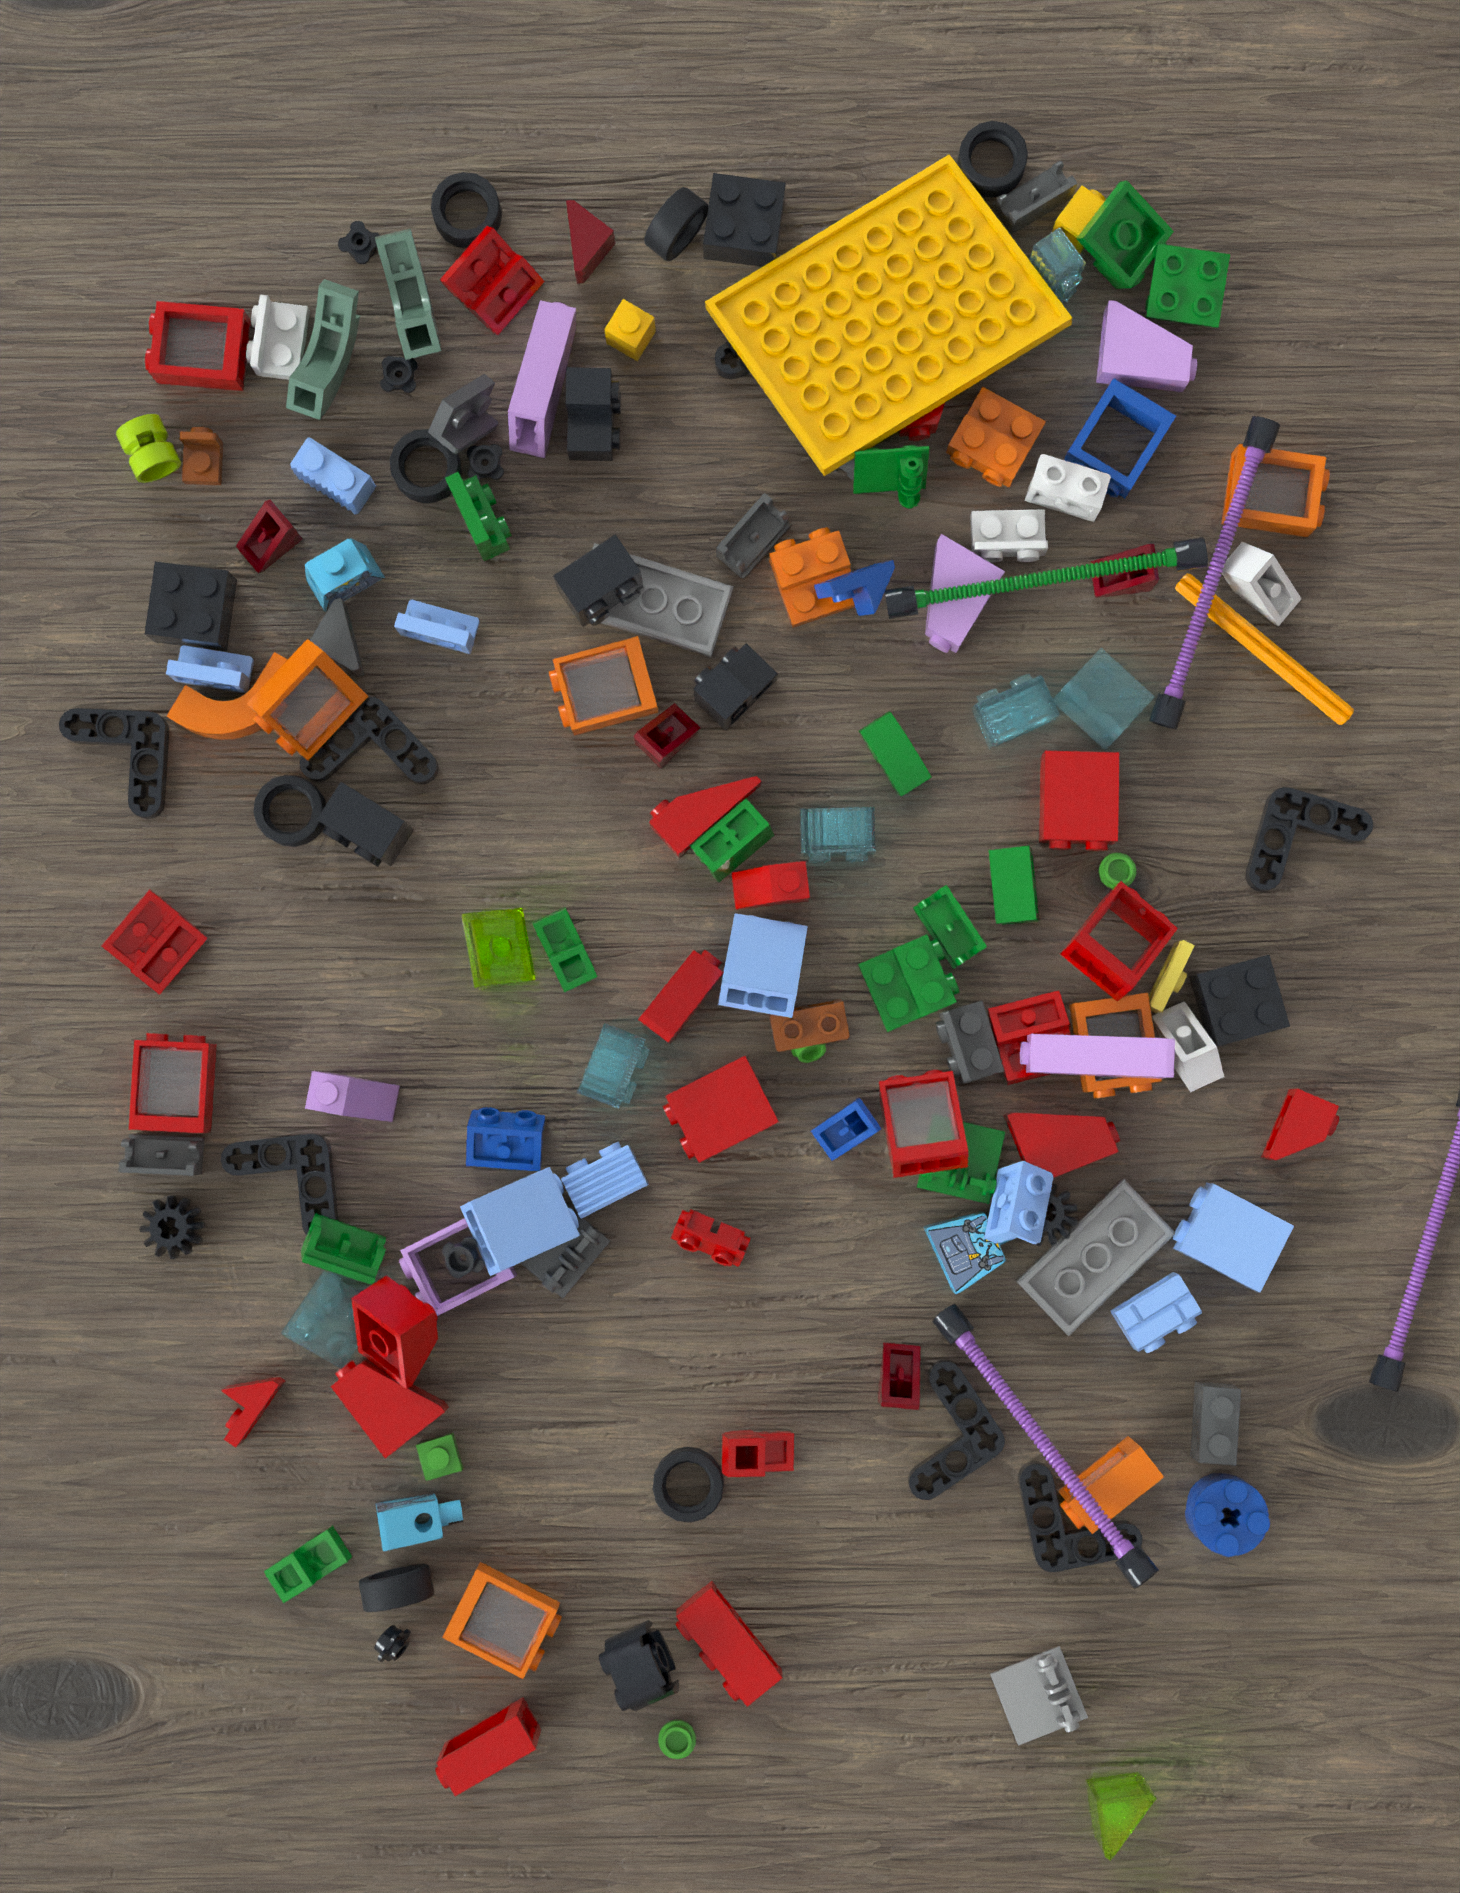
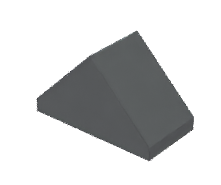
(337, 638)

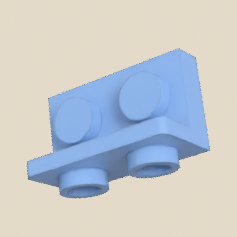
(438, 626)
(211, 669)
(1019, 1203)

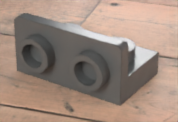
(463, 416)
(969, 1042)

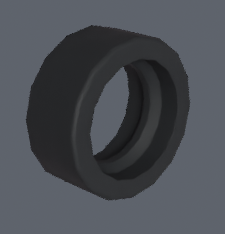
(1001, 133)
(460, 183)
(676, 224)
(397, 460)
(262, 807)
(685, 1513)
(396, 1588)

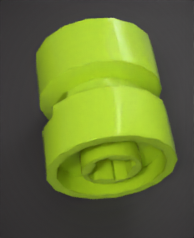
(146, 442)

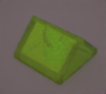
(498, 948)
(1117, 1807)

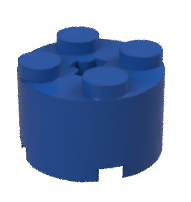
(1248, 1514)

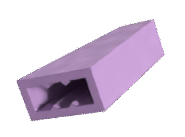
(541, 379)
(1099, 1056)

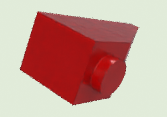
(693, 814)

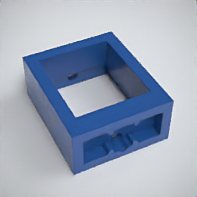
(1137, 409)

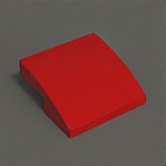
(492, 280)
(154, 941)
(1021, 1018)

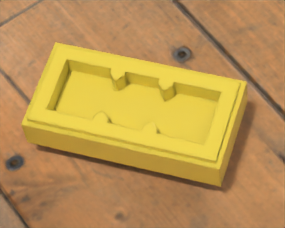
(1171, 976)

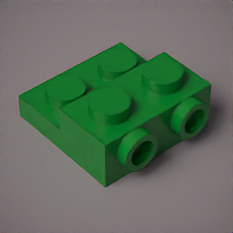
(1124, 236)
(475, 506)
(909, 982)

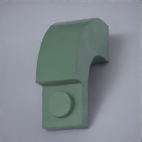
(409, 294)
(328, 353)

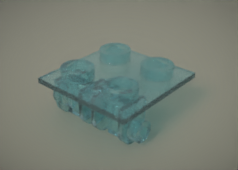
(1103, 699)
(326, 1320)

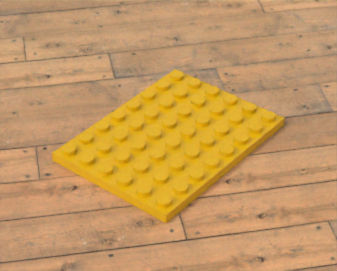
(887, 314)

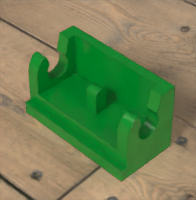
(732, 840)
(1014, 885)
(950, 926)
(343, 1249)

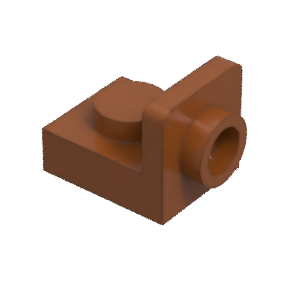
(202, 457)

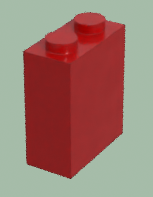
(1079, 799)
(720, 1110)

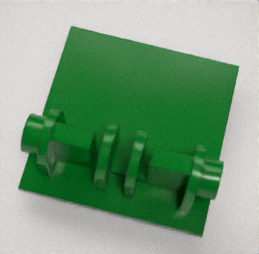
(1187, 285)
(892, 470)
(976, 1180)

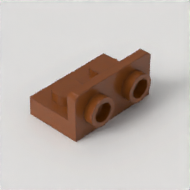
(810, 1026)

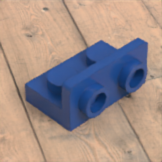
(505, 1139)

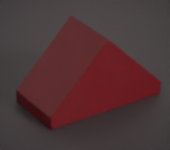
(589, 240)
(267, 537)
(1126, 582)
(666, 735)
(900, 1376)

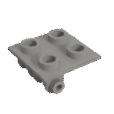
(1039, 1696)

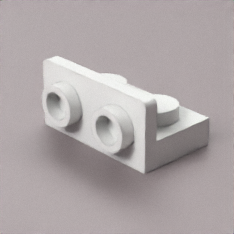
(277, 338)
(1068, 487)
(1008, 534)

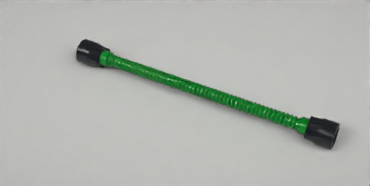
(1184, 555)

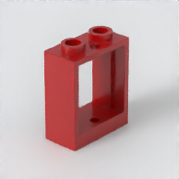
(1103, 966)
(488, 1747)

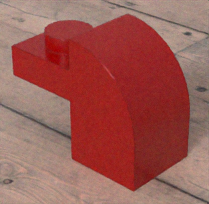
(754, 1453)

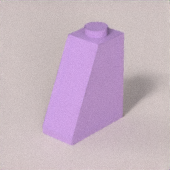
(1142, 352)
(952, 620)
(352, 1096)

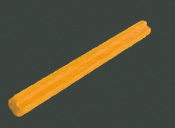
(1269, 652)

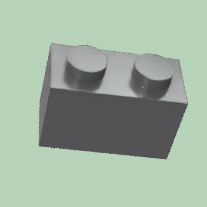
(1215, 1423)

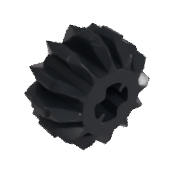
(1061, 1219)
(160, 1231)

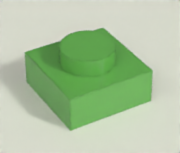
(439, 1456)

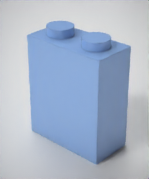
(763, 965)
(520, 1220)
(1232, 1236)

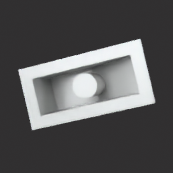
(1261, 582)
(1195, 1052)

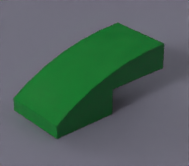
(895, 753)
(564, 949)
(308, 1564)

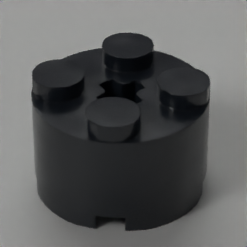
(639, 1667)

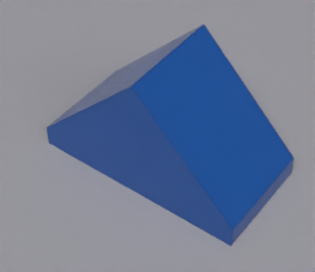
(846, 1129)

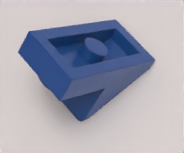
(863, 585)

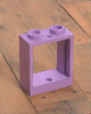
(414, 1268)

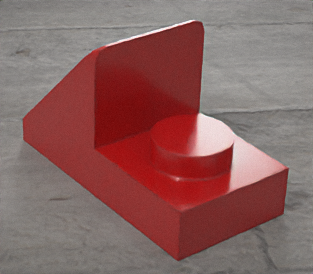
(255, 1398)

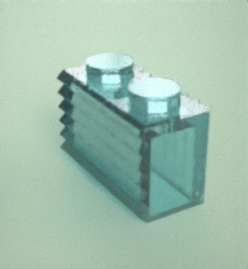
(1058, 264)
(1015, 710)
(837, 832)
(613, 1066)

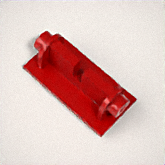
(695, 1235)

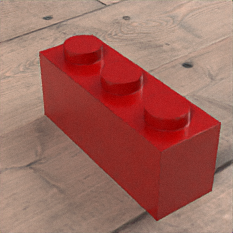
(727, 1644)

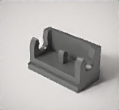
(1035, 198)
(753, 537)
(162, 1155)

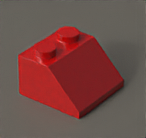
(394, 1329)

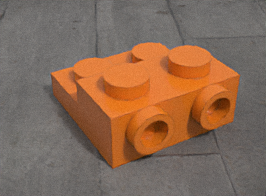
(994, 438)
(804, 565)

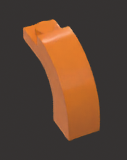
(221, 718)

